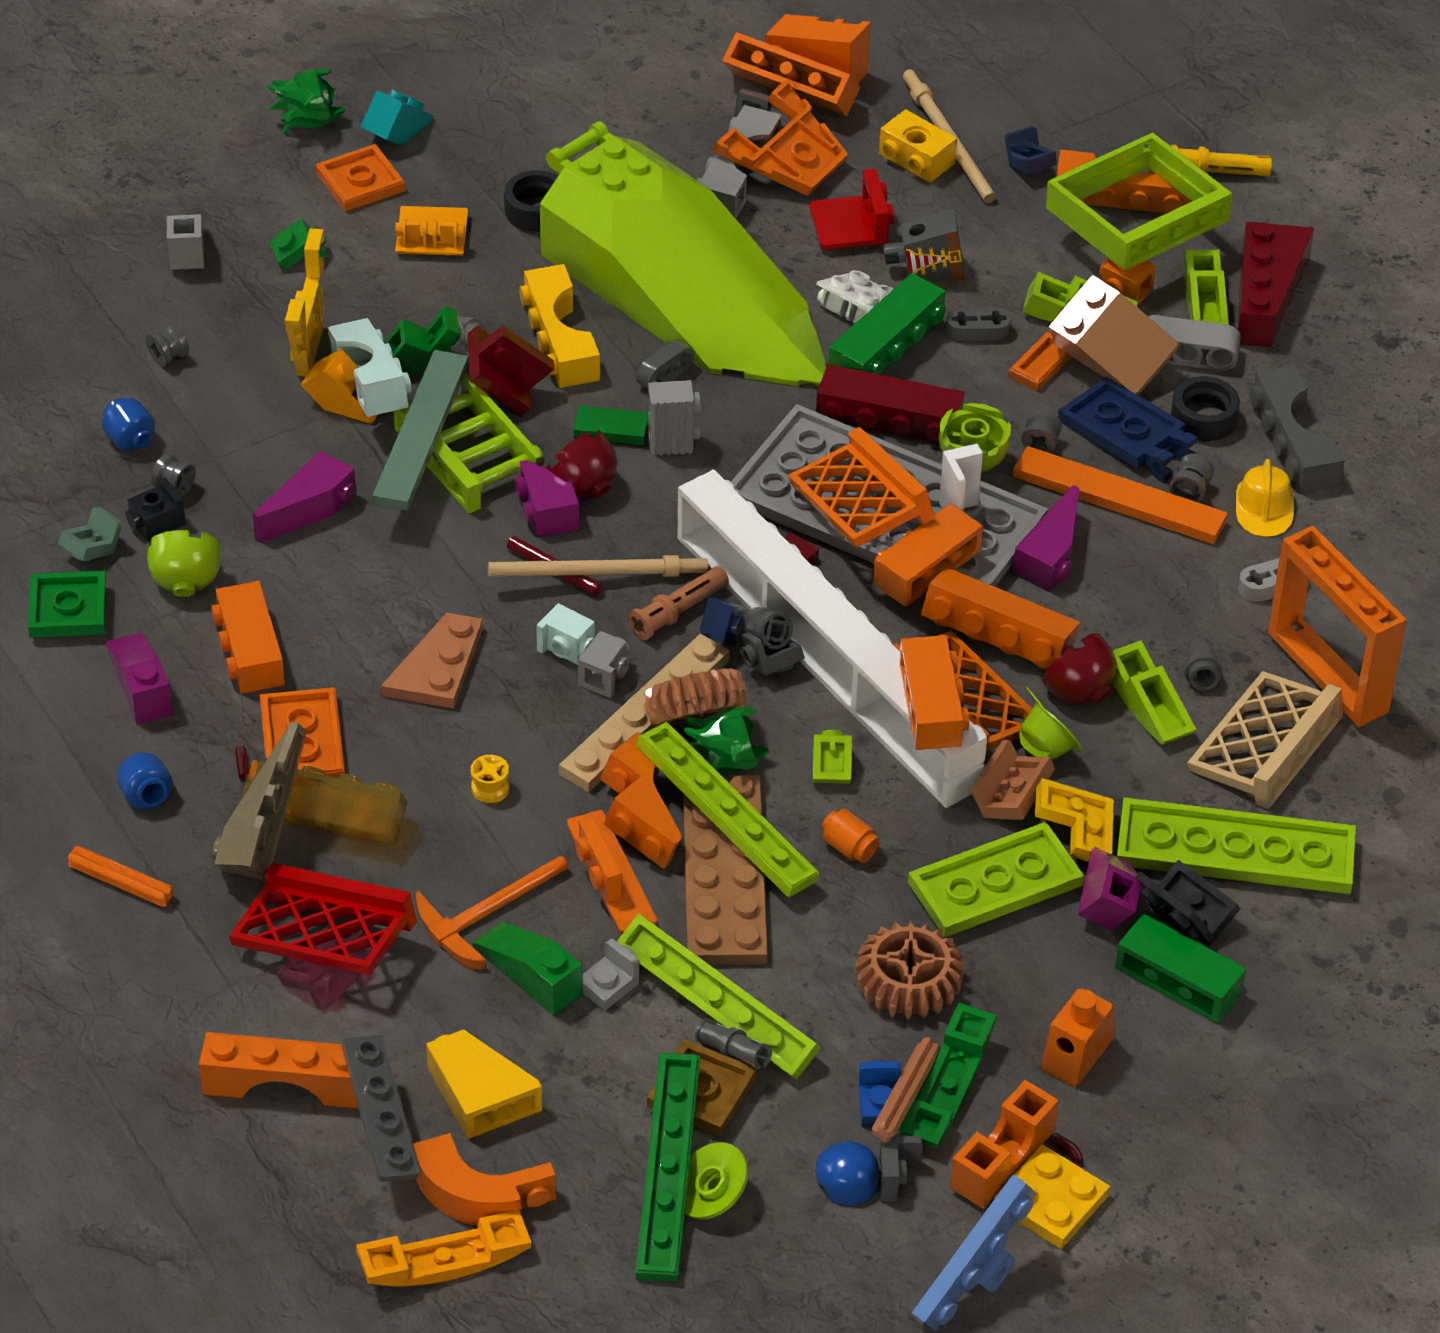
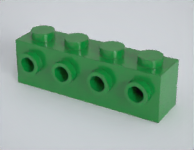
(890, 327)

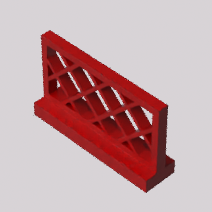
(332, 899)

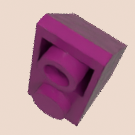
(548, 500)
(1108, 890)

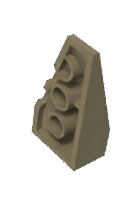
(256, 823)

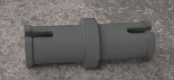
(733, 1043)

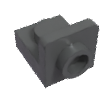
(894, 1160)

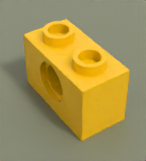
(917, 146)

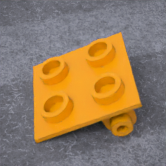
(431, 230)

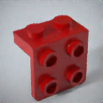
(854, 219)

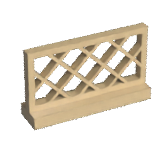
(1292, 746)

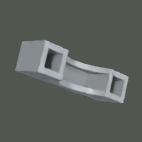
(722, 174)

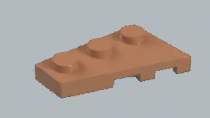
(437, 664)

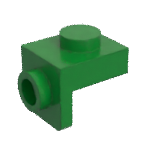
(290, 244)

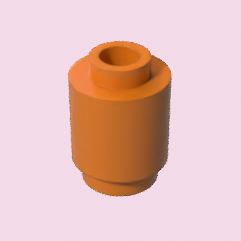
(850, 835)

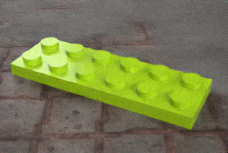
(1238, 845)

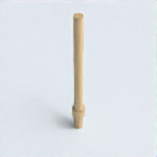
(924, 98)
(667, 566)

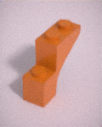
(638, 810)

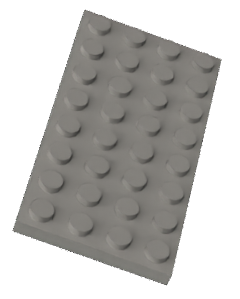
(810, 436)

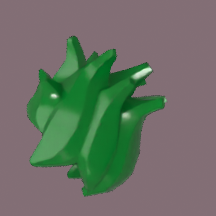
(306, 100)
(726, 739)

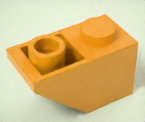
(334, 386)

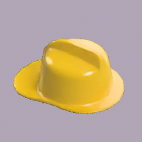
(1265, 501)

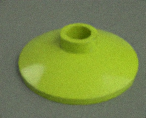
(715, 1180)

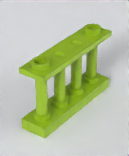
(451, 466)

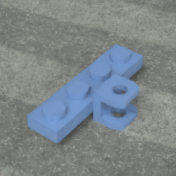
(979, 1257)

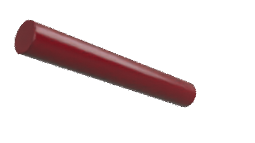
(533, 554)

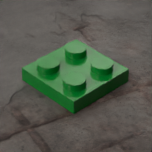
(67, 604)

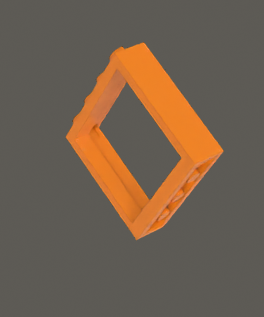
(1313, 557)

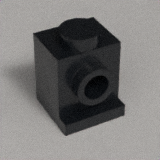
(156, 510)

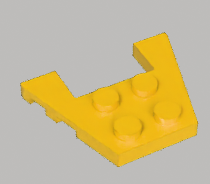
(305, 312)

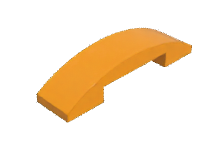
(447, 1256)

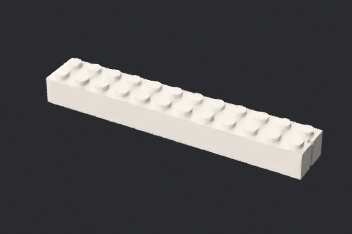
(835, 637)

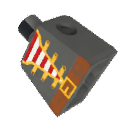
(929, 247)

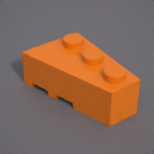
(829, 43)

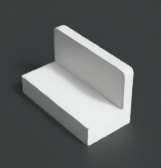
(961, 477)

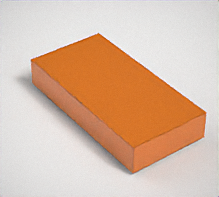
(1039, 363)

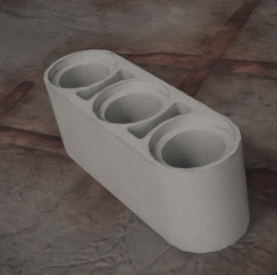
(1202, 343)

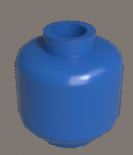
(128, 424)
(144, 781)

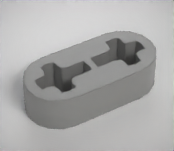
(1258, 581)

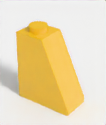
(481, 1084)

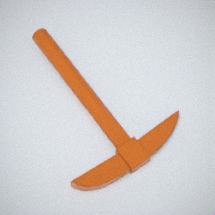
(446, 931)

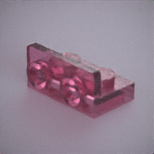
(322, 981)

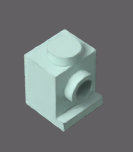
(565, 633)

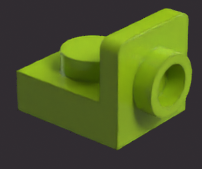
(832, 757)

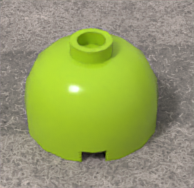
(980, 426)
(183, 562)

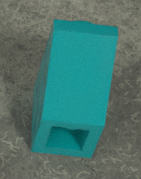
(395, 116)

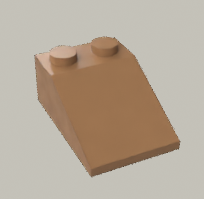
(1112, 336)

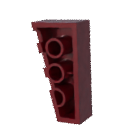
(1269, 274)

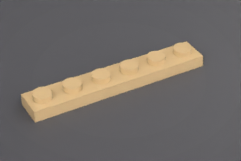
(589, 759)

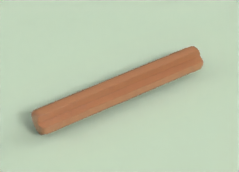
(905, 1090)

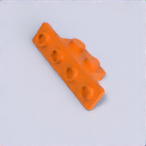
(609, 869)

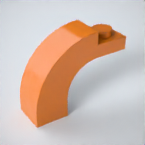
(471, 1194)

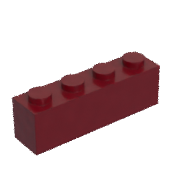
(885, 402)

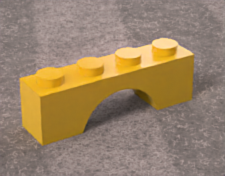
(549, 299)

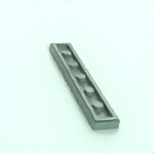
(420, 430)

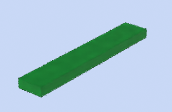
(668, 1167)

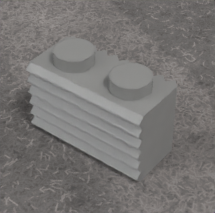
(672, 417)

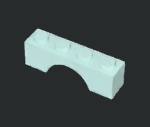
(379, 378)

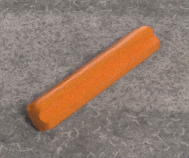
(121, 876)

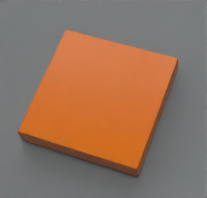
(360, 177)

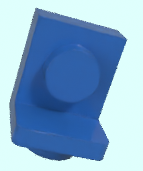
(874, 1087)

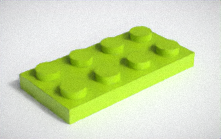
(995, 879)

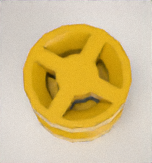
(490, 778)

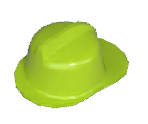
(1044, 734)

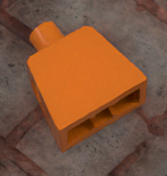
(1088, 1025)

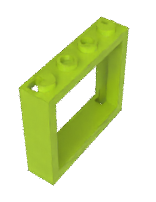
(1207, 210)

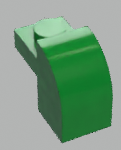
(416, 344)

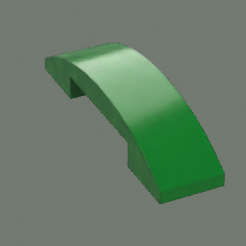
(951, 1076)

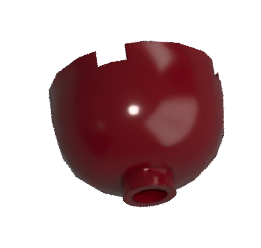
(587, 465)
(1083, 672)

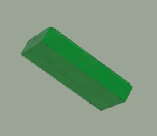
(615, 424)

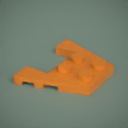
(797, 155)

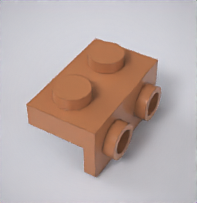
(1009, 783)

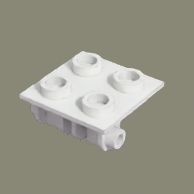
(851, 294)

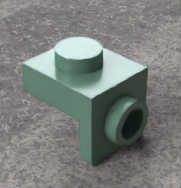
(94, 539)

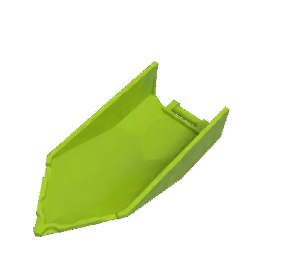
(674, 260)

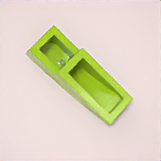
(1205, 286)
(1049, 296)
(1150, 694)

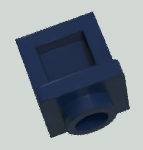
(1026, 153)
(722, 620)

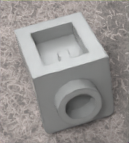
(612, 975)

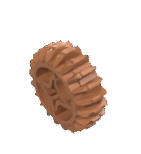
(694, 696)
(934, 970)

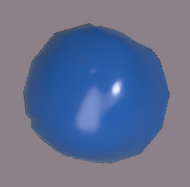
(848, 1172)

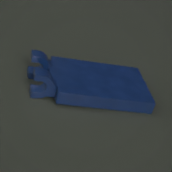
(1128, 427)

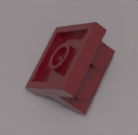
(506, 366)

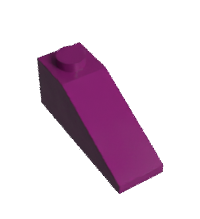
(307, 497)
(1047, 549)
(141, 677)

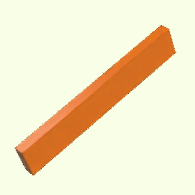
(1121, 495)

